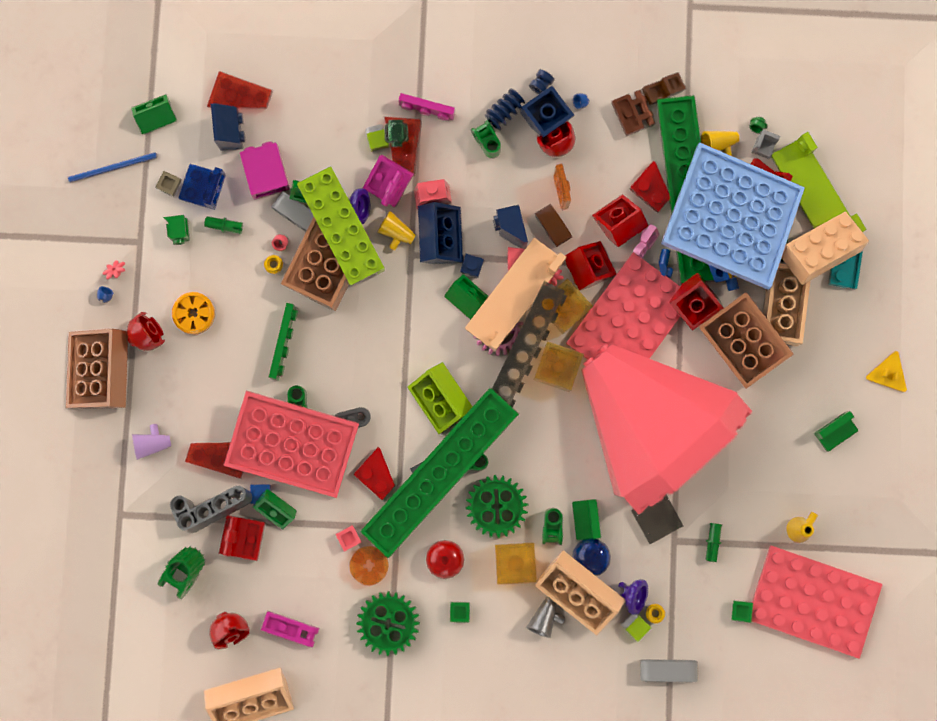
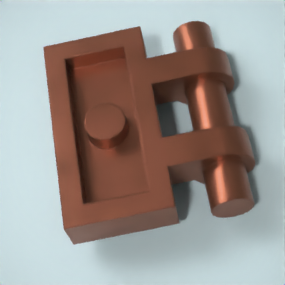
(628, 115)

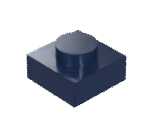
(472, 265)

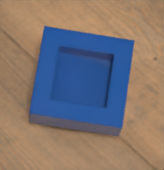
(257, 491)

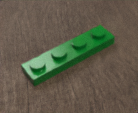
(281, 349)

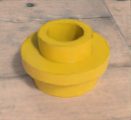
(273, 258)
(661, 613)

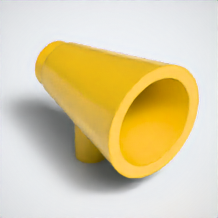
(720, 140)
(396, 229)
(796, 527)

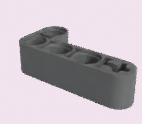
(196, 513)

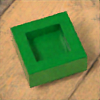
(459, 611)
(742, 611)

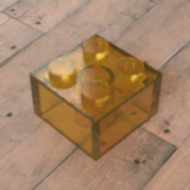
(573, 309)
(558, 366)
(515, 563)

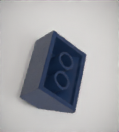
(440, 233)

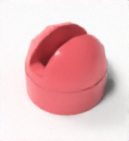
(275, 242)

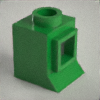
(177, 229)

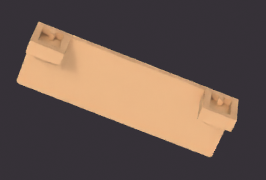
(514, 294)

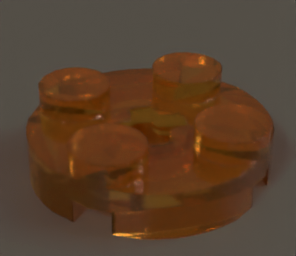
(362, 574)

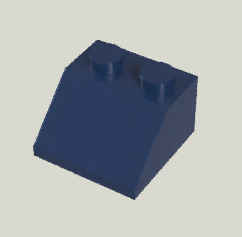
(546, 112)
(227, 127)
(511, 226)

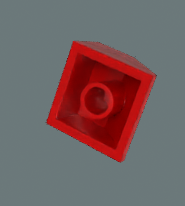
(621, 220)
(589, 265)
(696, 302)

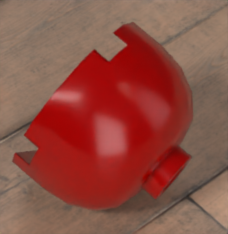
(559, 141)
(144, 332)
(445, 559)
(228, 628)

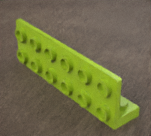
(819, 197)
(340, 226)

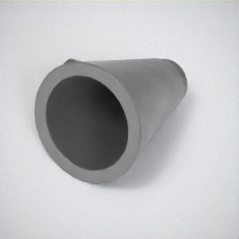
(544, 617)

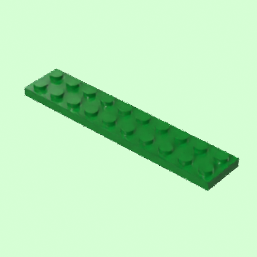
(679, 141)
(439, 472)

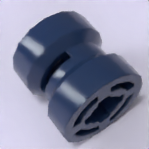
(542, 81)

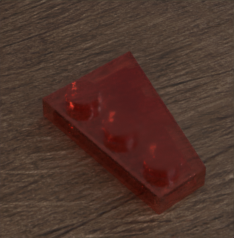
(239, 93)
(407, 155)
(211, 457)

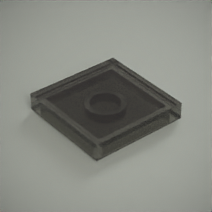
(658, 520)

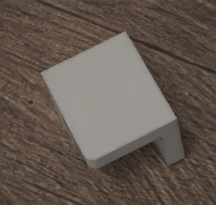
(765, 144)

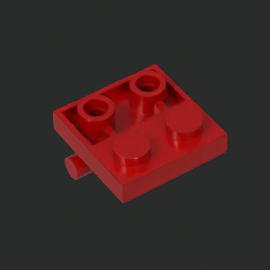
(242, 538)

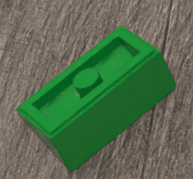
(275, 509)

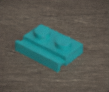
(846, 273)

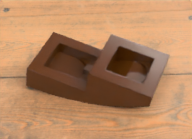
(665, 88)
(553, 225)

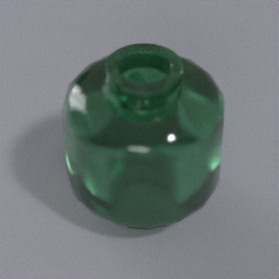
(396, 133)

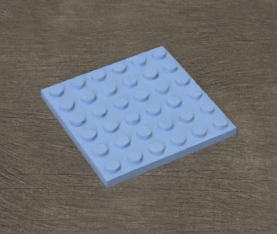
(733, 216)

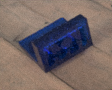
(202, 186)

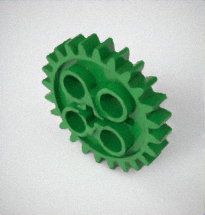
(478, 507)
(392, 605)

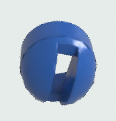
(580, 100)
(104, 294)

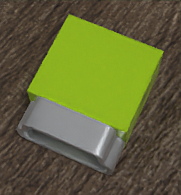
(376, 137)
(635, 626)

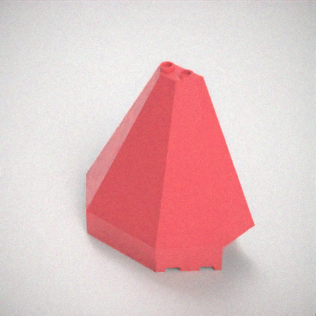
(656, 422)

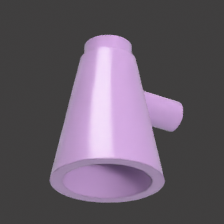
(150, 444)

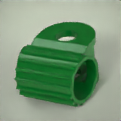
(187, 561)

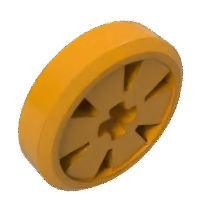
(193, 301)

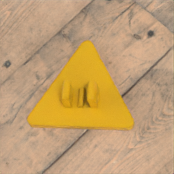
(889, 373)

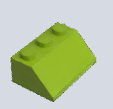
(440, 397)

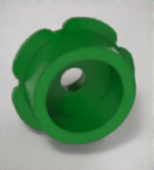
(758, 124)

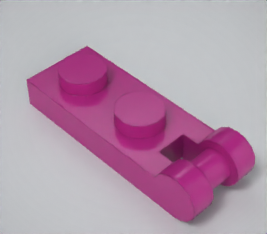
(289, 628)

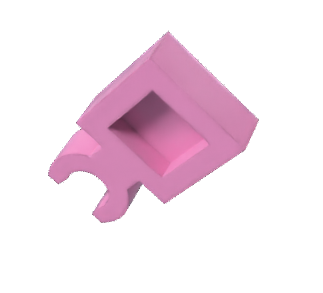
(647, 239)

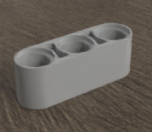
(293, 211)
(668, 670)

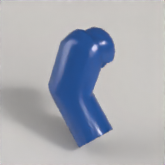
(663, 263)

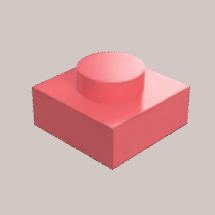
(348, 538)

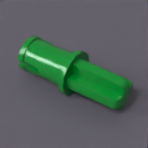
(223, 224)
(713, 542)

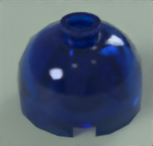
(592, 555)

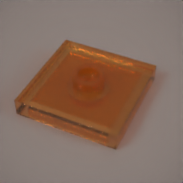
(562, 186)

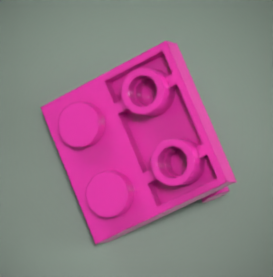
(388, 181)

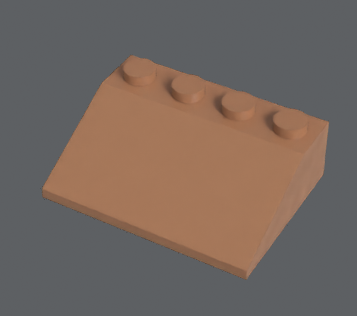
(316, 271)
(746, 340)
(97, 369)

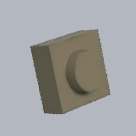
(168, 183)

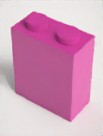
(264, 170)

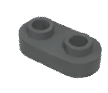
(353, 413)

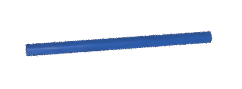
(112, 167)

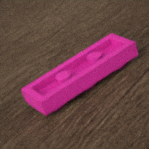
(426, 107)

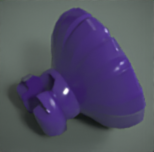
(361, 204)
(635, 595)

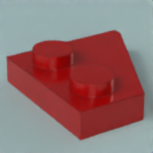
(651, 188)
(376, 475)

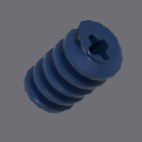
(504, 108)

